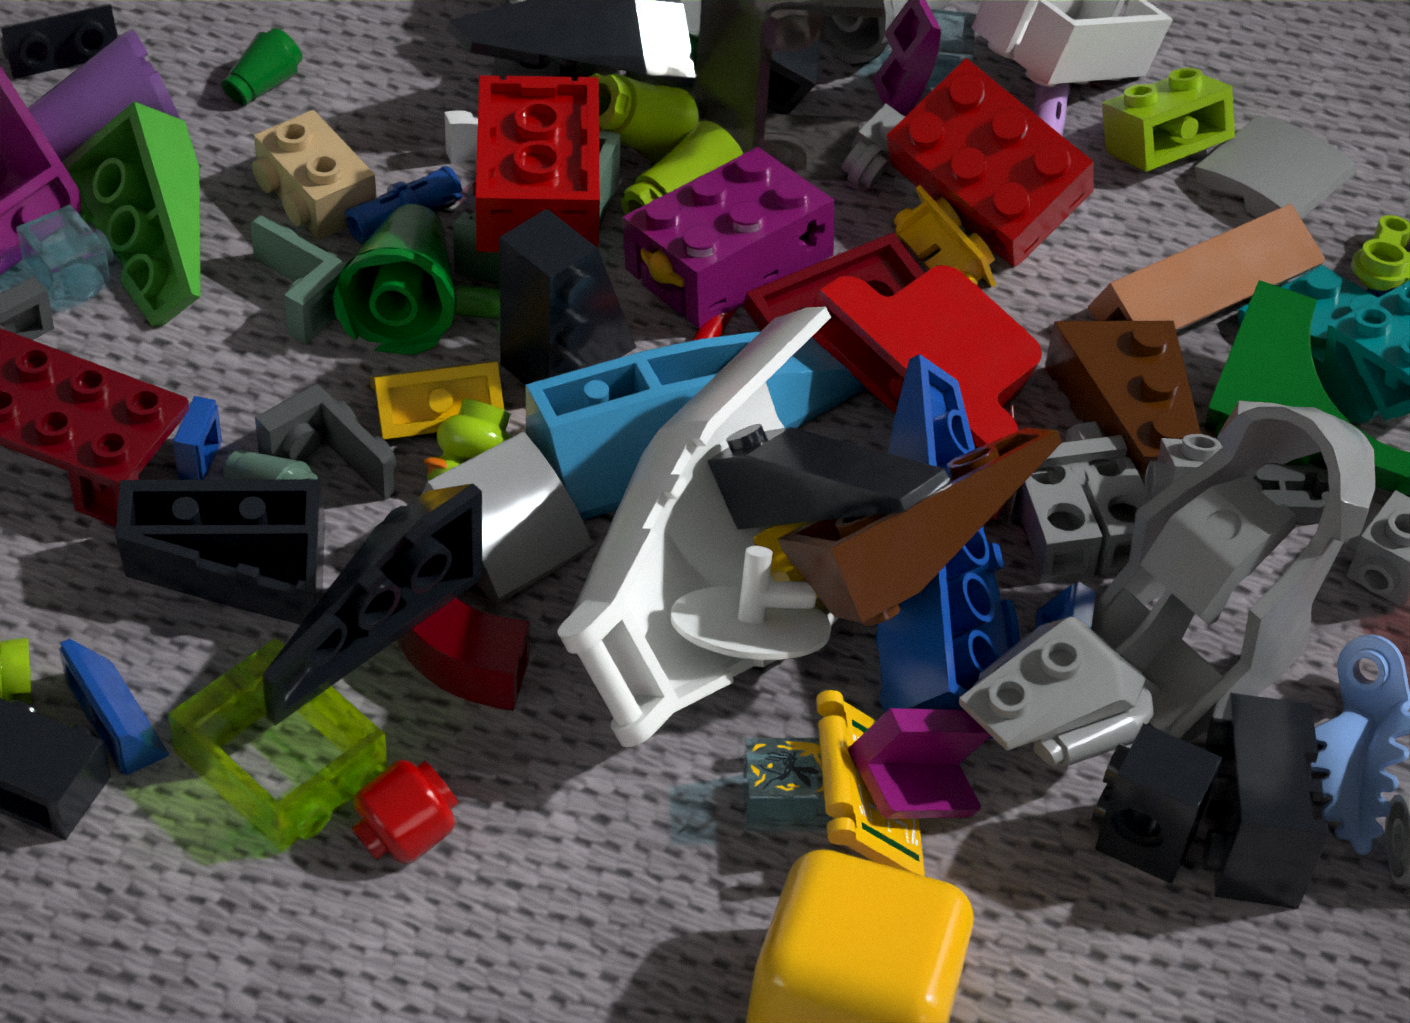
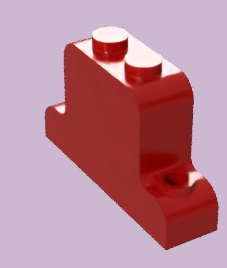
(946, 323)

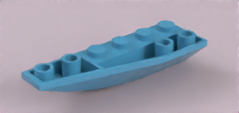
(605, 415)

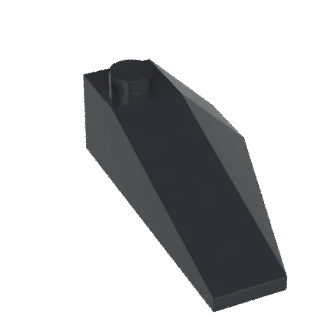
(630, 35)
(811, 477)
(393, 582)

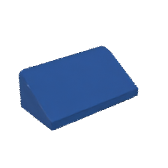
(111, 708)

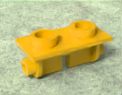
(937, 227)

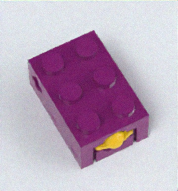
(728, 235)

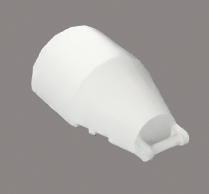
(674, 540)

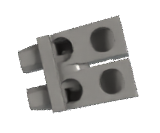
(1081, 506)

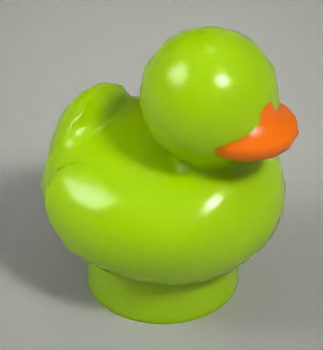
(468, 435)

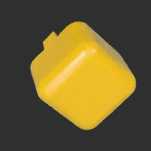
(861, 945)

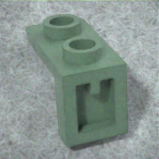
(313, 270)

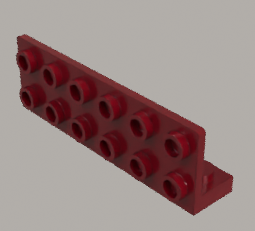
(82, 419)

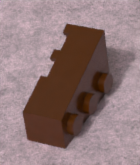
(1126, 381)

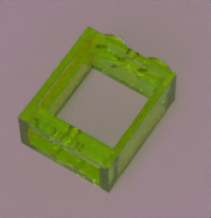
(237, 702)

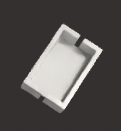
(1074, 37)

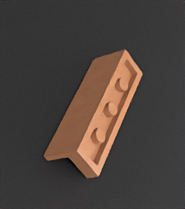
(1213, 272)

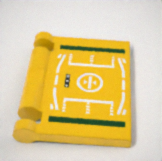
(848, 799)

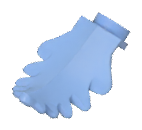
(1364, 741)

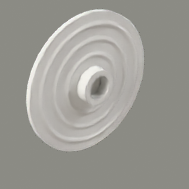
(754, 619)

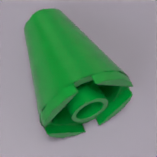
(399, 284)

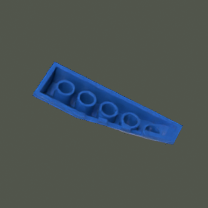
(958, 619)

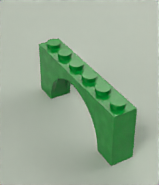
(1276, 365)

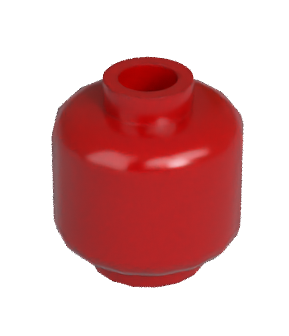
(404, 811)

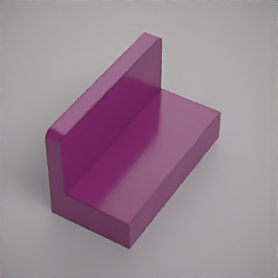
(914, 762)

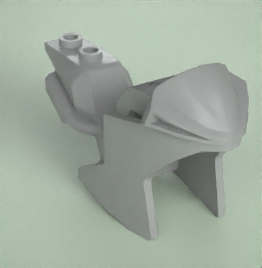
(1192, 543)

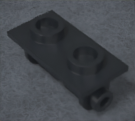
(57, 40)

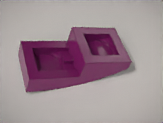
(915, 48)

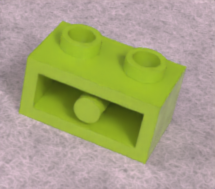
(1168, 119)

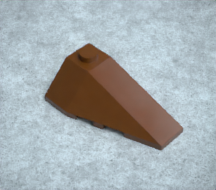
(880, 560)

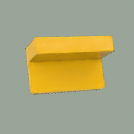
(423, 398)

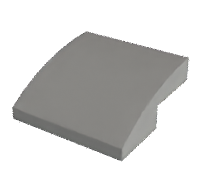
(1275, 167)
(526, 516)

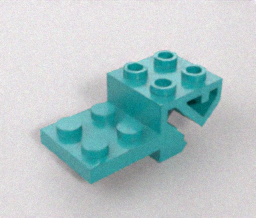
(1358, 344)

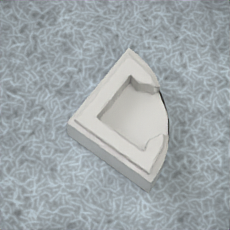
(460, 136)

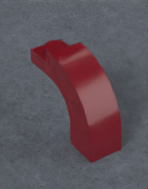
(471, 653)

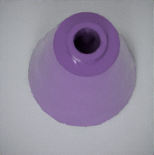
(98, 93)

